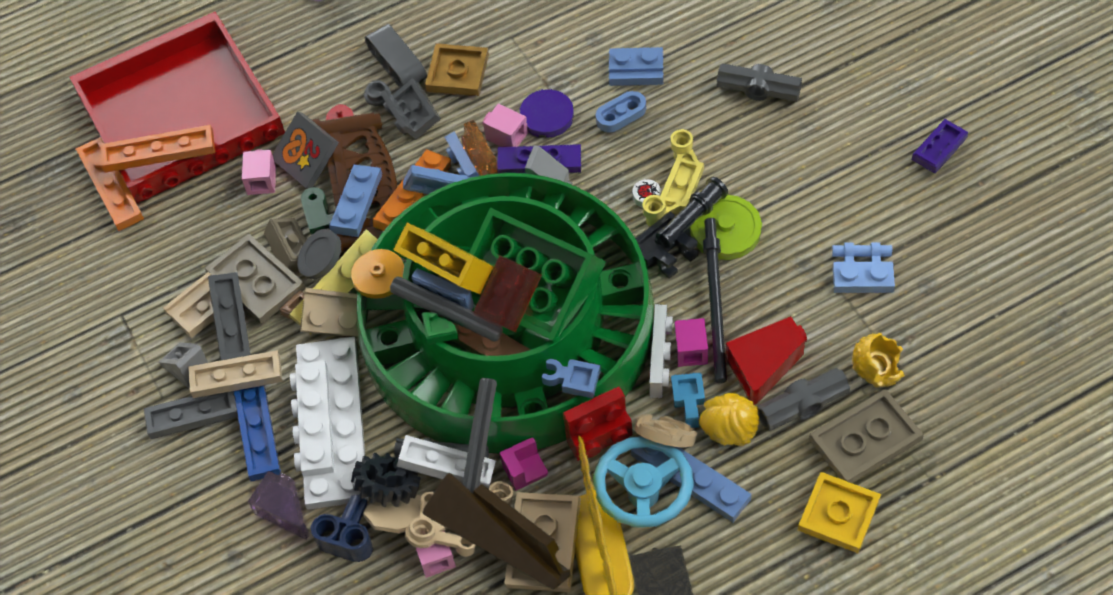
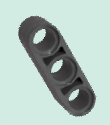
(395, 56)

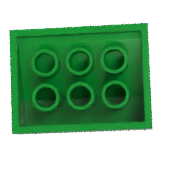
(565, 270)

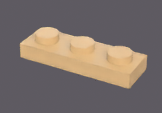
(235, 374)

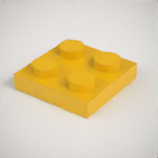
(839, 512)

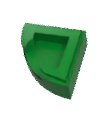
(438, 328)

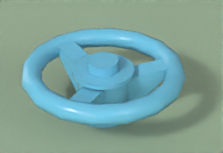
(643, 482)

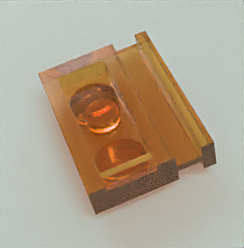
(478, 149)

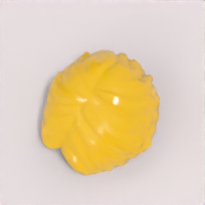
(877, 359)
(730, 419)

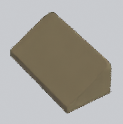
(285, 240)

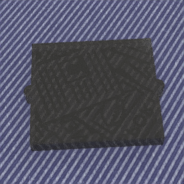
(661, 572)

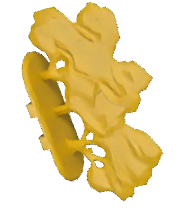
(600, 544)

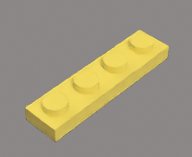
(339, 277)

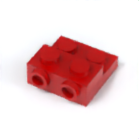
(598, 423)

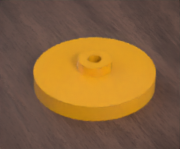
(375, 272)

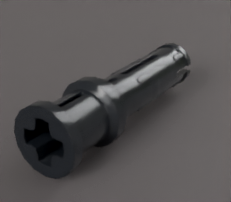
(700, 204)

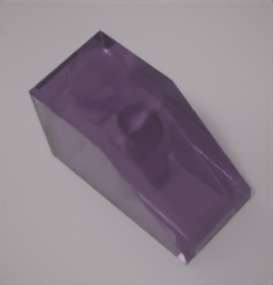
(280, 504)

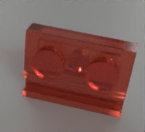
(507, 293)

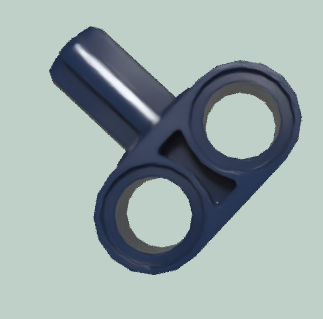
(345, 530)

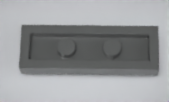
(229, 316)
(189, 413)

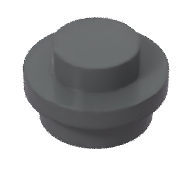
(373, 92)

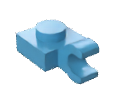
(688, 393)

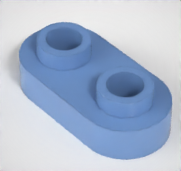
(619, 111)

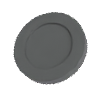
(319, 254)

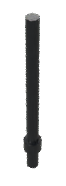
(712, 248)

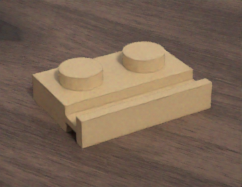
(192, 308)
(329, 313)

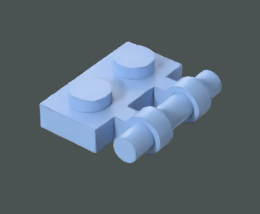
(863, 276)

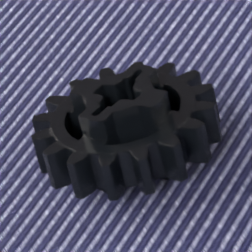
(384, 481)

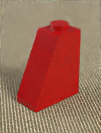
(765, 356)

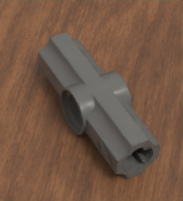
(759, 82)
(803, 399)

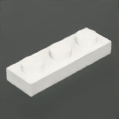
(660, 351)
(439, 460)

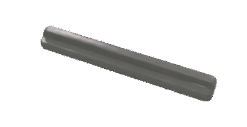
(446, 308)
(479, 433)

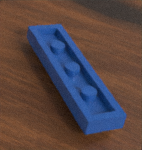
(257, 432)

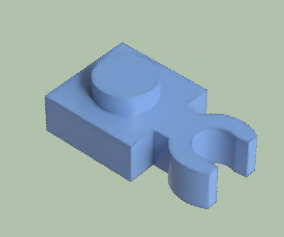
(577, 378)

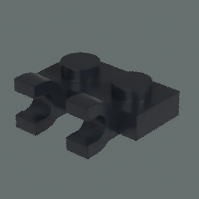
(656, 253)

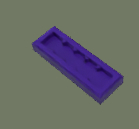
(515, 158)

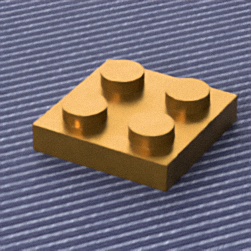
(457, 69)

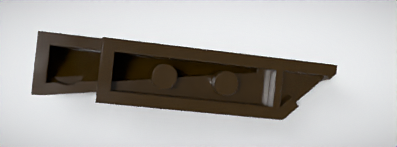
(497, 529)

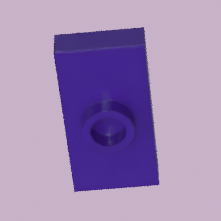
(939, 146)

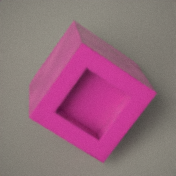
(691, 342)
(523, 464)

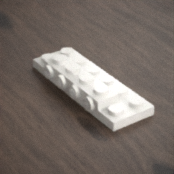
(328, 420)

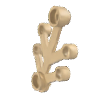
(424, 532)

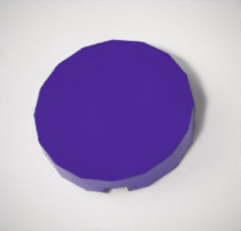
(547, 113)

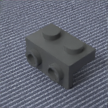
(411, 109)

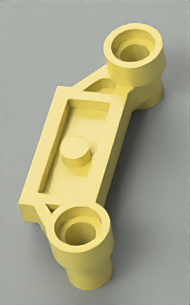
(681, 180)

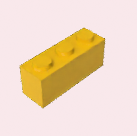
(443, 258)

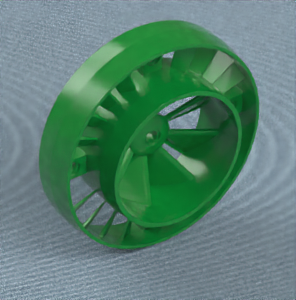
(456, 216)

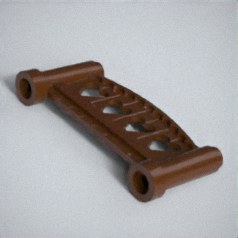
(346, 132)

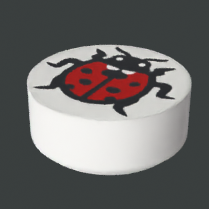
(643, 189)

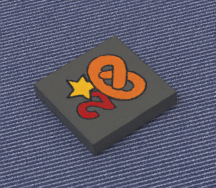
(304, 150)

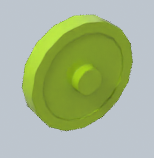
(736, 226)

